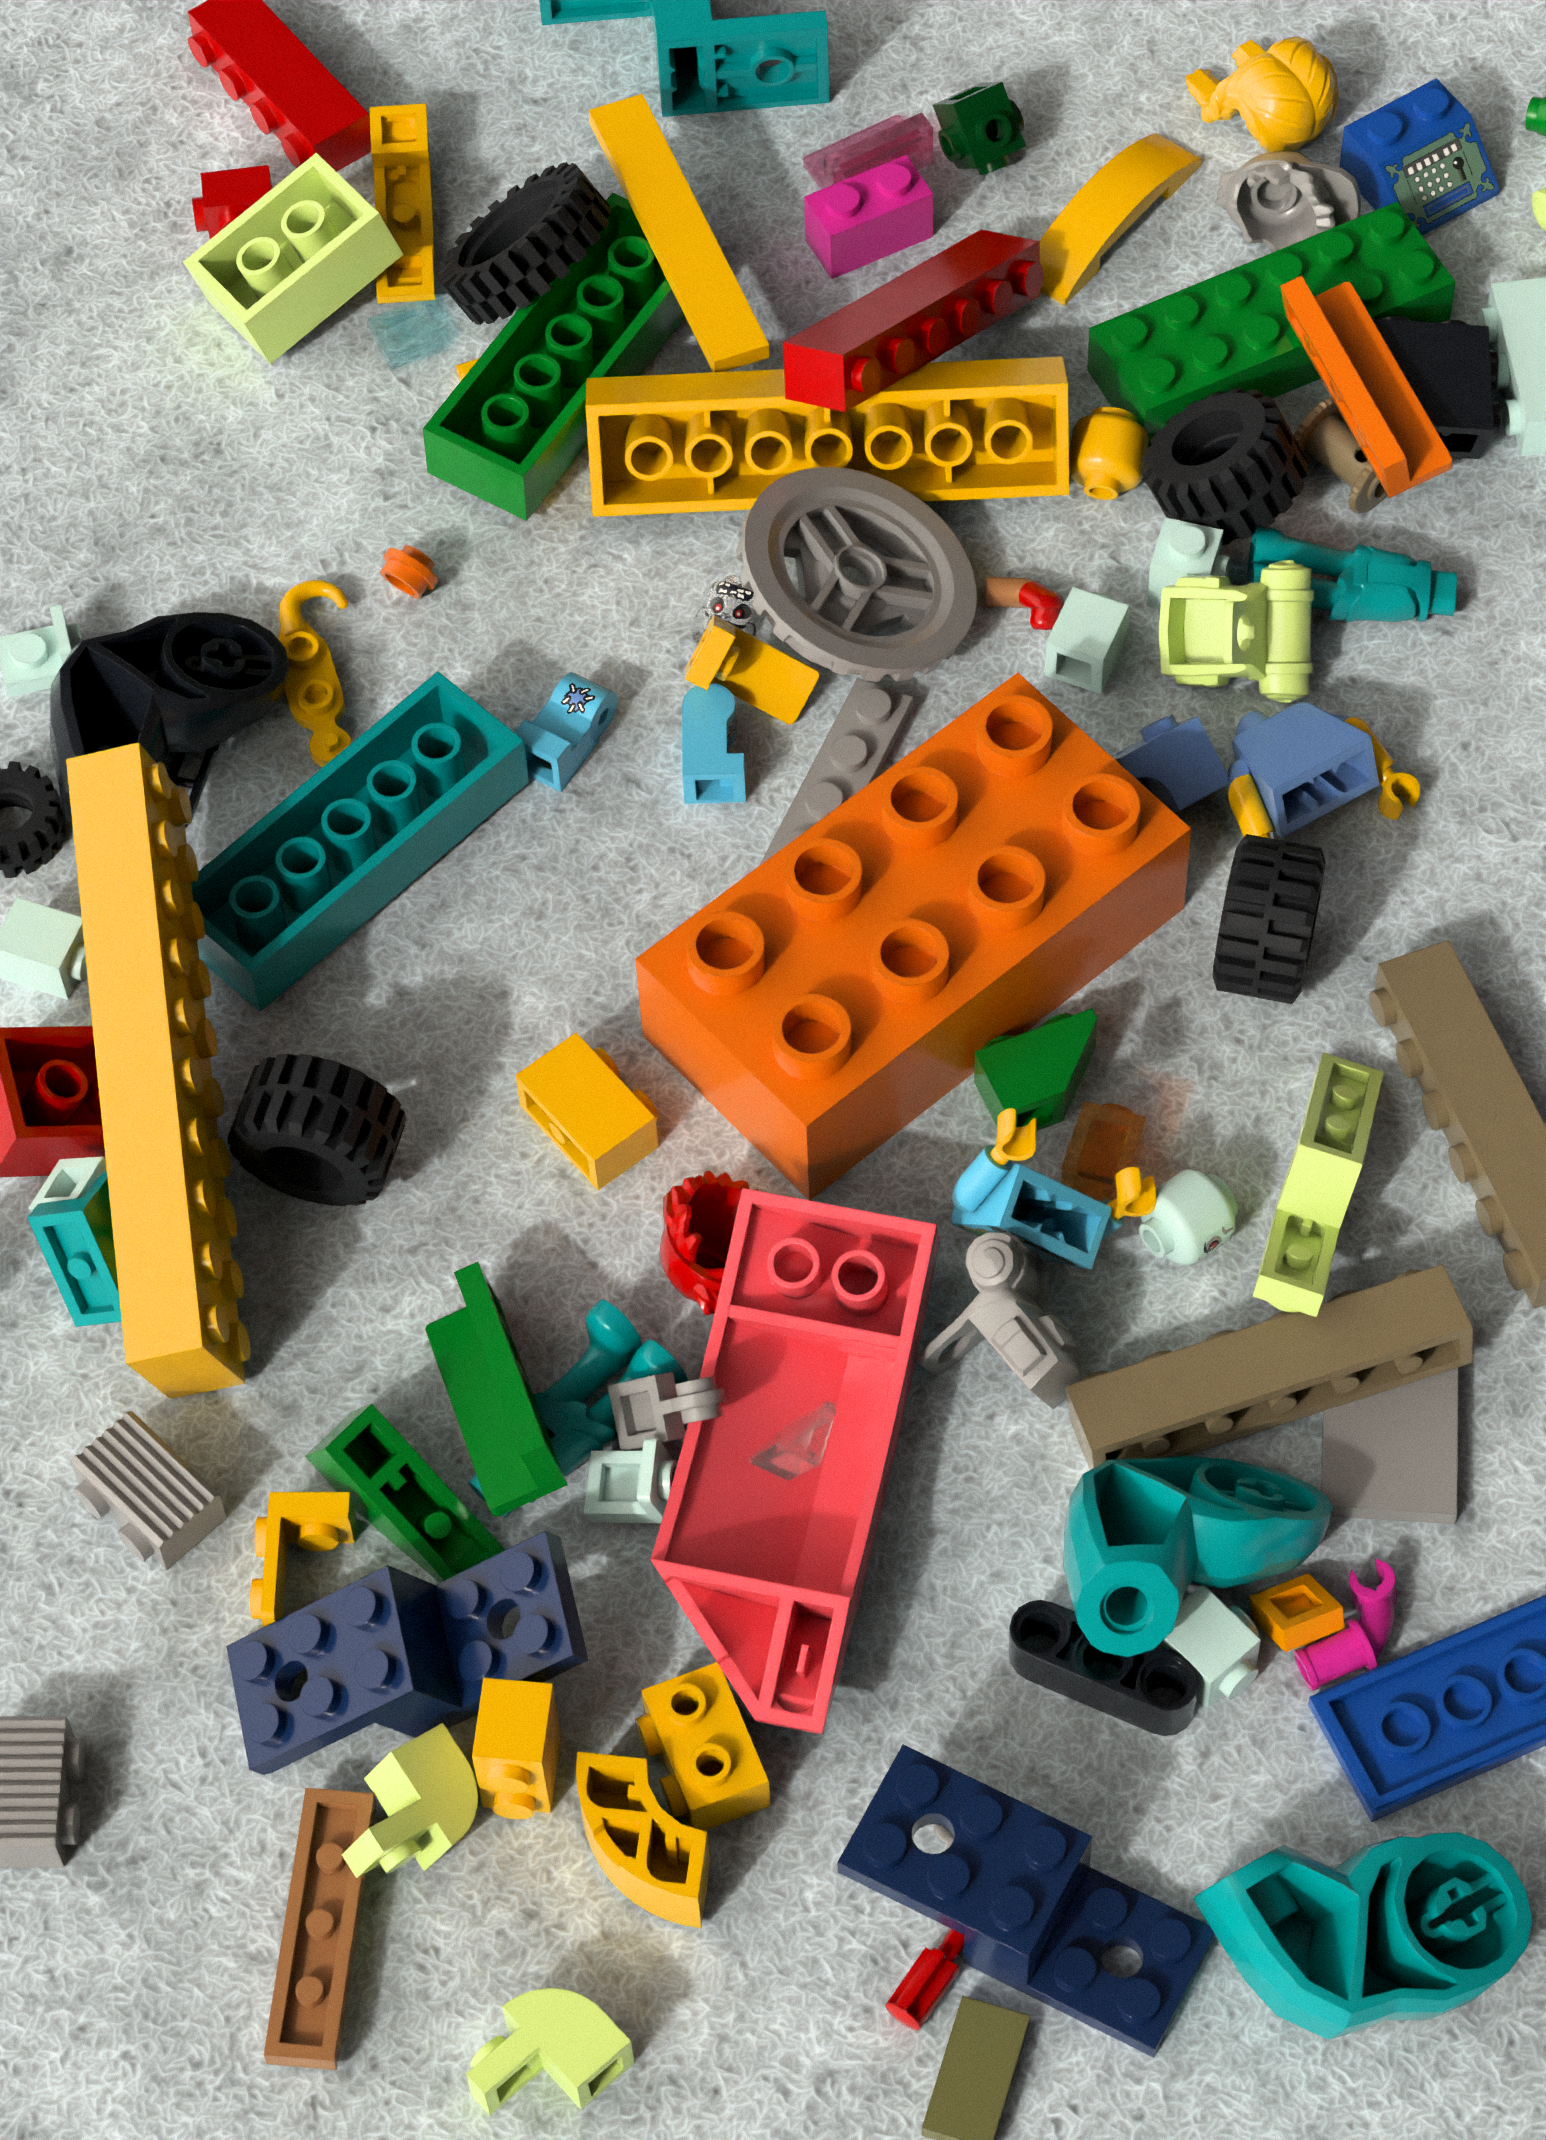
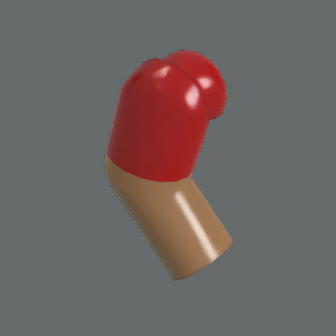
(1025, 593)

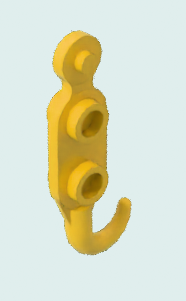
(312, 679)

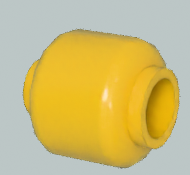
(1107, 452)

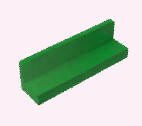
(494, 1398)

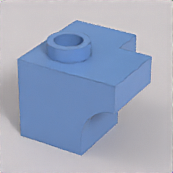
(1175, 762)

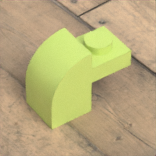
(427, 1800)
(552, 2033)

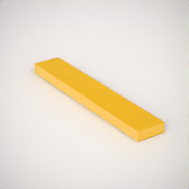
(679, 234)

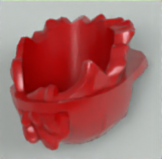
(698, 1235)

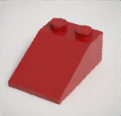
(47, 1099)

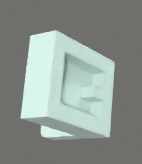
(35, 656)

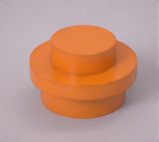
(409, 571)

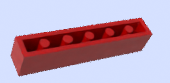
(911, 320)

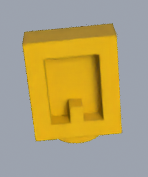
(751, 670)
(306, 1518)

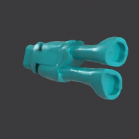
(1370, 582)
(612, 1346)

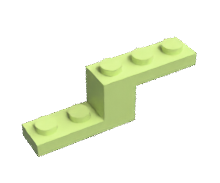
(1318, 1185)

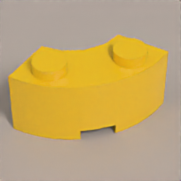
(638, 1842)

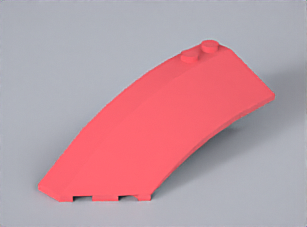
(771, 1567)

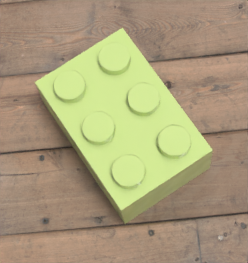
(293, 258)

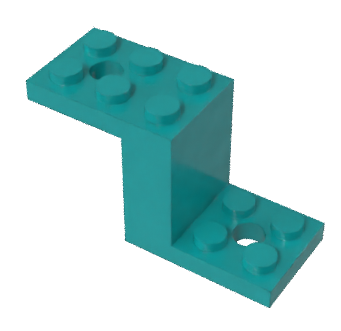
(718, 62)

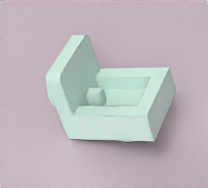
(629, 1484)

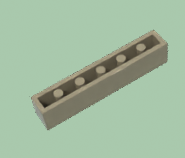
(1474, 1099)
(1273, 1371)

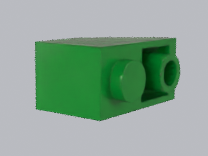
(1037, 1069)

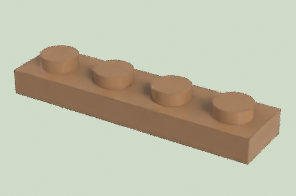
(318, 1932)

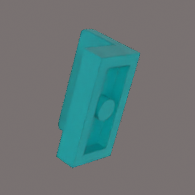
(81, 1253)

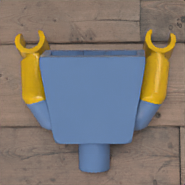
(1307, 766)

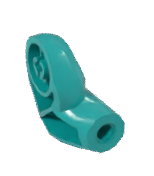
(1161, 1523)

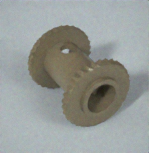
(1329, 441)

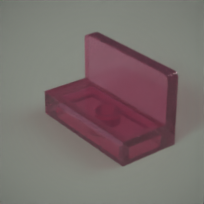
(872, 148)

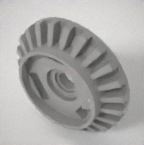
(862, 522)

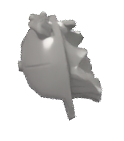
(1287, 198)

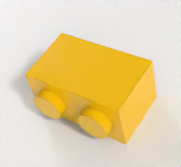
(588, 1110)
(516, 1747)

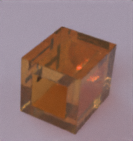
(1101, 1146)

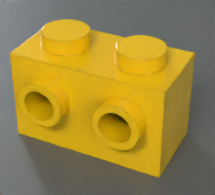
(704, 1749)

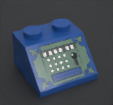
(1420, 155)

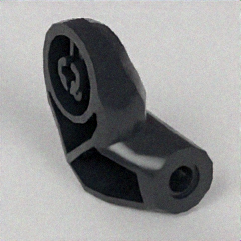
(164, 684)

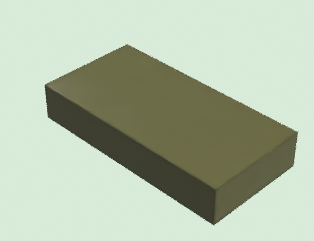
(976, 2072)

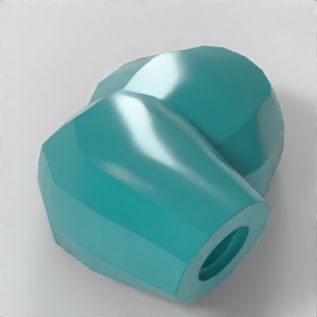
(1377, 1939)

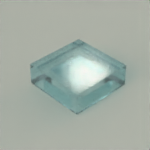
(406, 334)

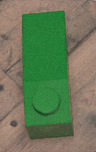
(401, 1495)

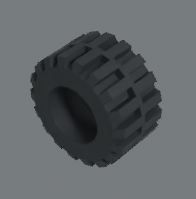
(1226, 464)
(1268, 919)
(317, 1130)

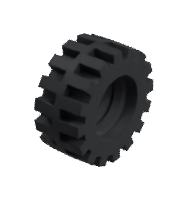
(43, 829)

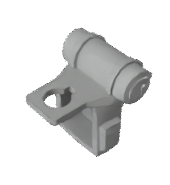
(1011, 1319)

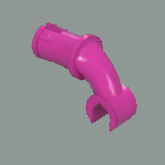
(1361, 1640)

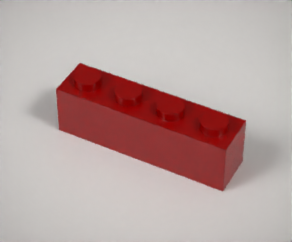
(279, 82)

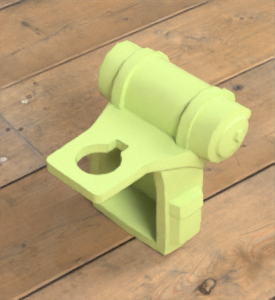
(1240, 631)

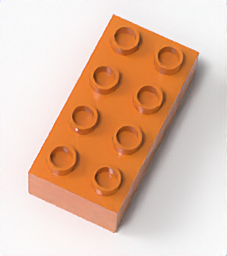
(911, 932)

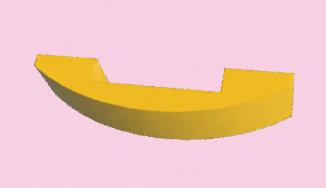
(404, 200)
(1107, 209)

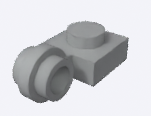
(661, 1408)

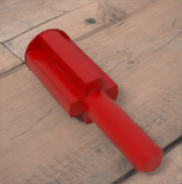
(926, 1982)

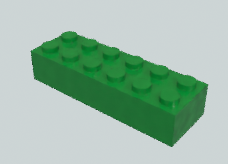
(1236, 326)
(523, 403)

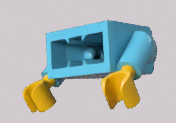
(1043, 1213)

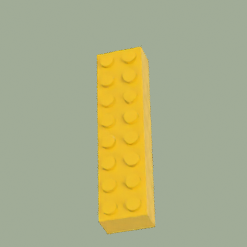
(731, 434)

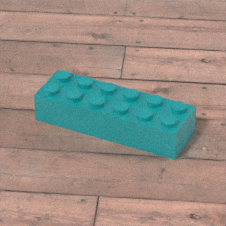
(353, 838)

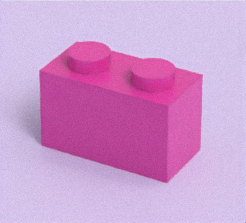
(868, 216)

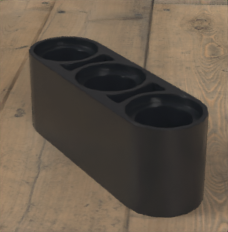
(1120, 1695)

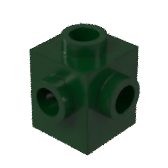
(980, 127)

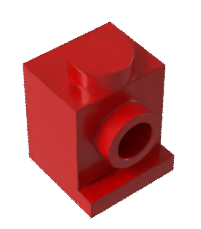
(228, 195)

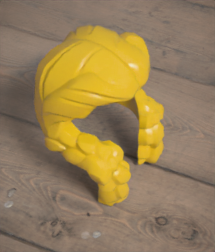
(1279, 93)

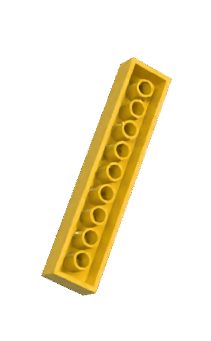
(156, 1074)

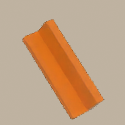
(1366, 385)

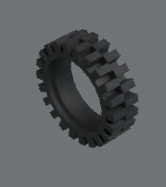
(524, 243)

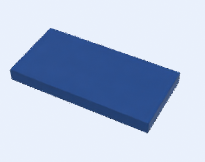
(1441, 1711)

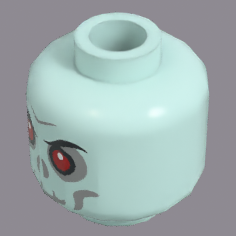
(1190, 1217)

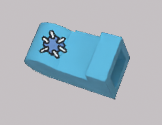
(567, 729)
(707, 733)

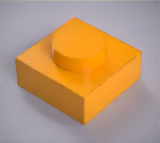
(1297, 1612)

